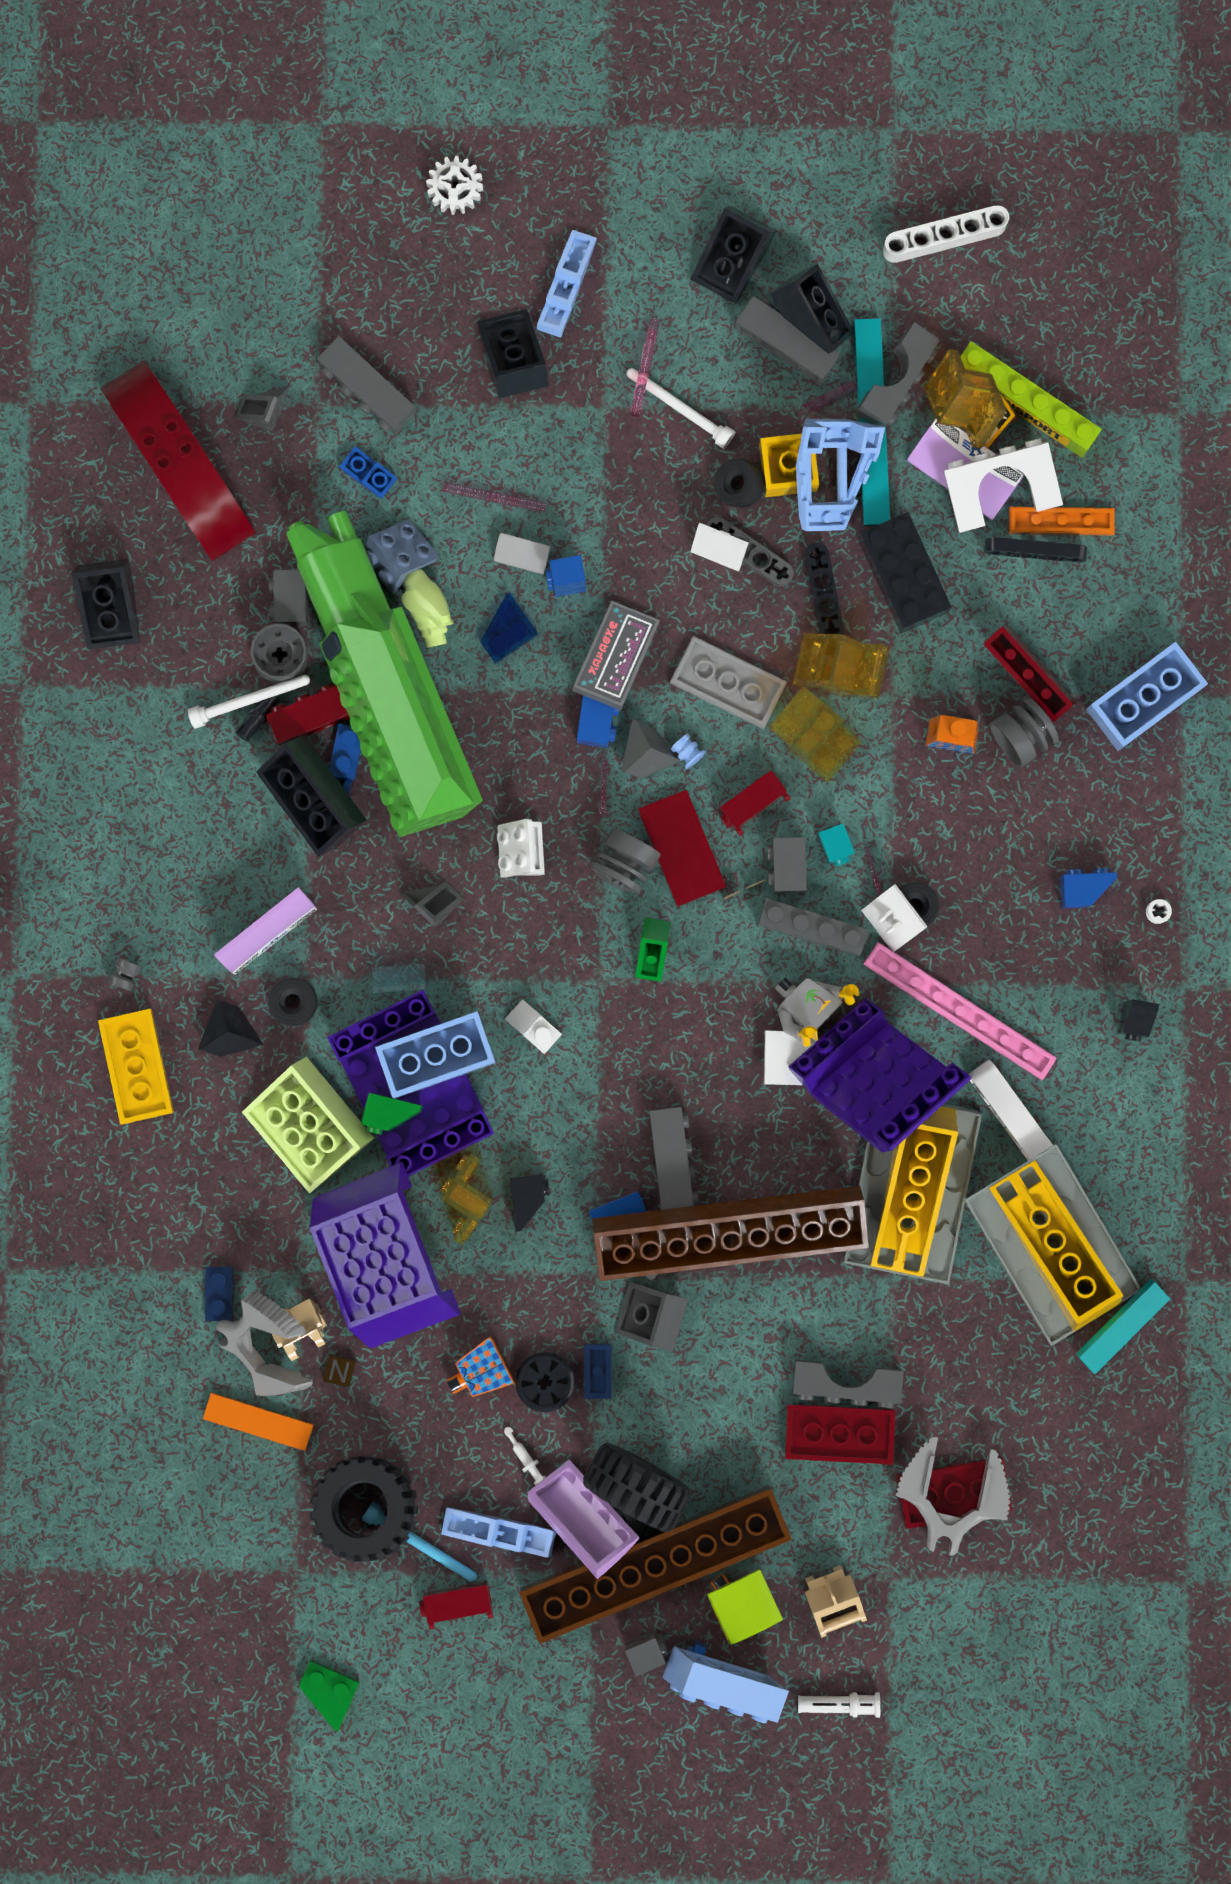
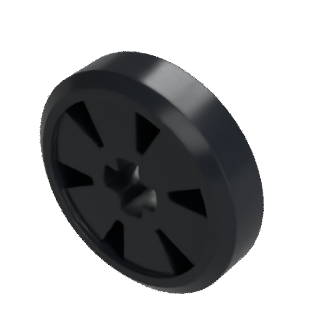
(554, 1395)

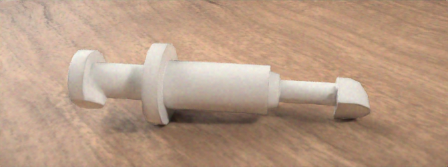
(524, 1457)

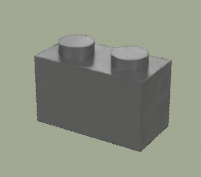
(290, 598)
(788, 865)
(646, 1652)

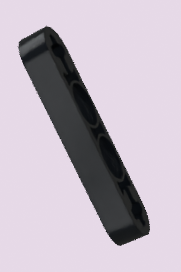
(1035, 549)
(827, 593)

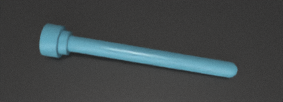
(375, 1516)

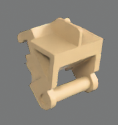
(311, 1319)
(831, 1595)

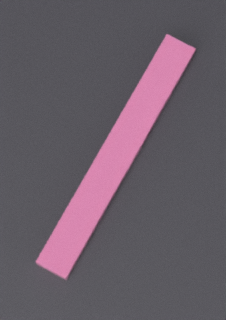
(960, 1011)

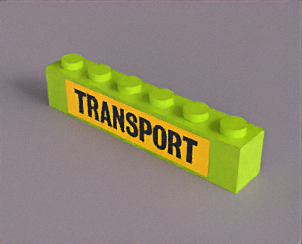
(1034, 403)

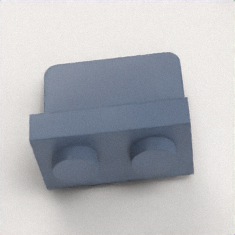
(398, 553)

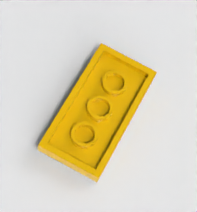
(136, 1066)

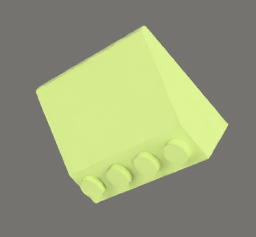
(307, 1124)

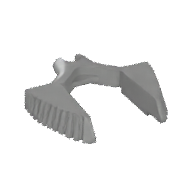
(268, 1317)
(991, 1504)

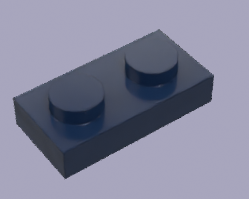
(219, 1293)
(597, 1371)

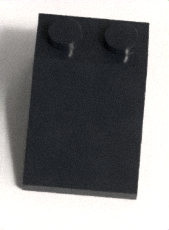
(732, 254)
(813, 308)
(513, 353)
(106, 603)

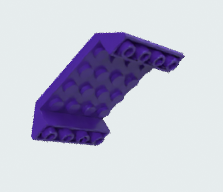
(876, 1077)
(450, 1111)
(378, 1258)

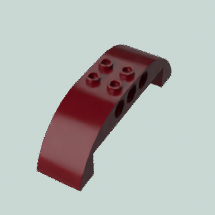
(178, 460)

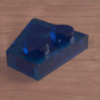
(507, 630)

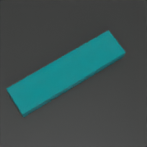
(1122, 1326)

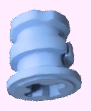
(688, 751)

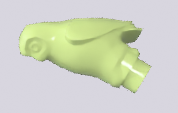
(427, 607)

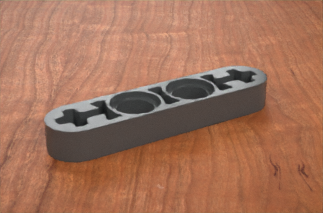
(754, 548)

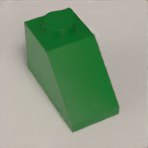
(653, 949)
(387, 1113)

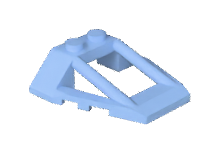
(841, 435)

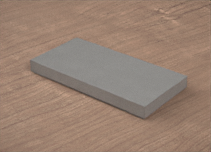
(728, 682)

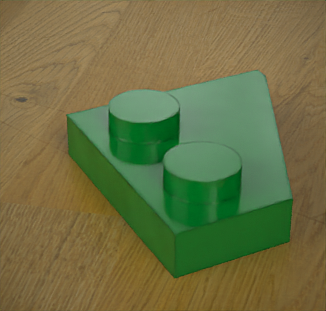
(329, 1692)

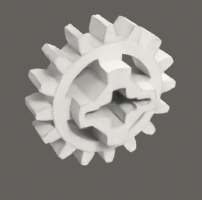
(464, 186)

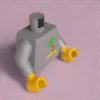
(810, 1006)

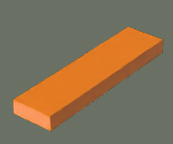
(1062, 521)
(258, 1421)

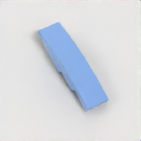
(566, 283)
(498, 1532)

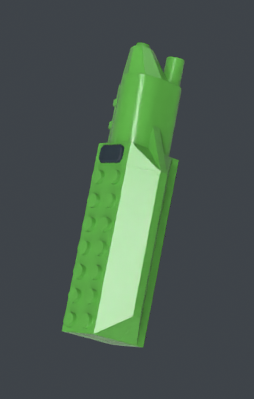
(383, 682)

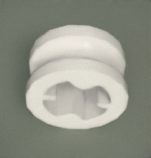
(1158, 920)

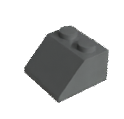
(651, 1316)

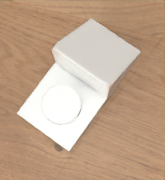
(533, 1026)

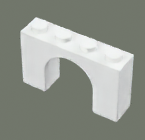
(965, 478)

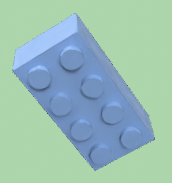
(1146, 696)
(435, 1055)
(725, 1685)

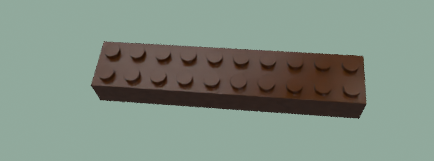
(730, 1233)
(656, 1564)

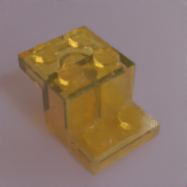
(965, 399)
(841, 665)
(815, 734)
(466, 1198)

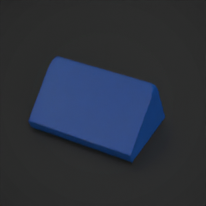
(626, 1205)

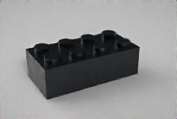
(904, 572)
(311, 795)

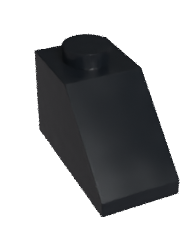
(1137, 1019)
(527, 1198)

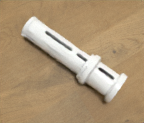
(805, 1704)

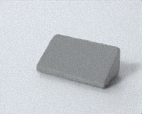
(522, 553)

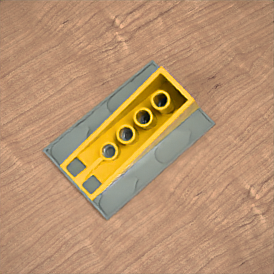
(918, 1197)
(1053, 1245)

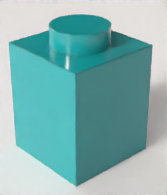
(836, 845)

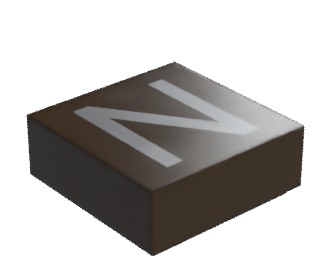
(339, 1370)

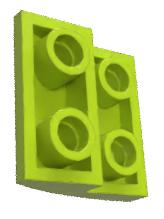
(744, 1607)

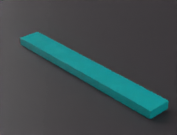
(870, 373)

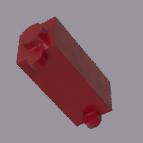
(752, 801)
(456, 1603)

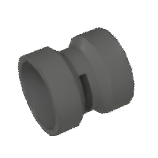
(127, 968)

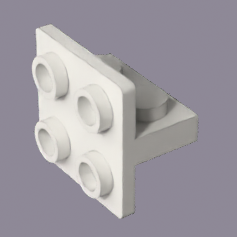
(520, 848)

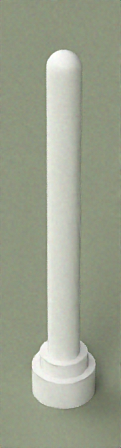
(721, 434)
(201, 715)

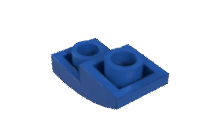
(367, 472)

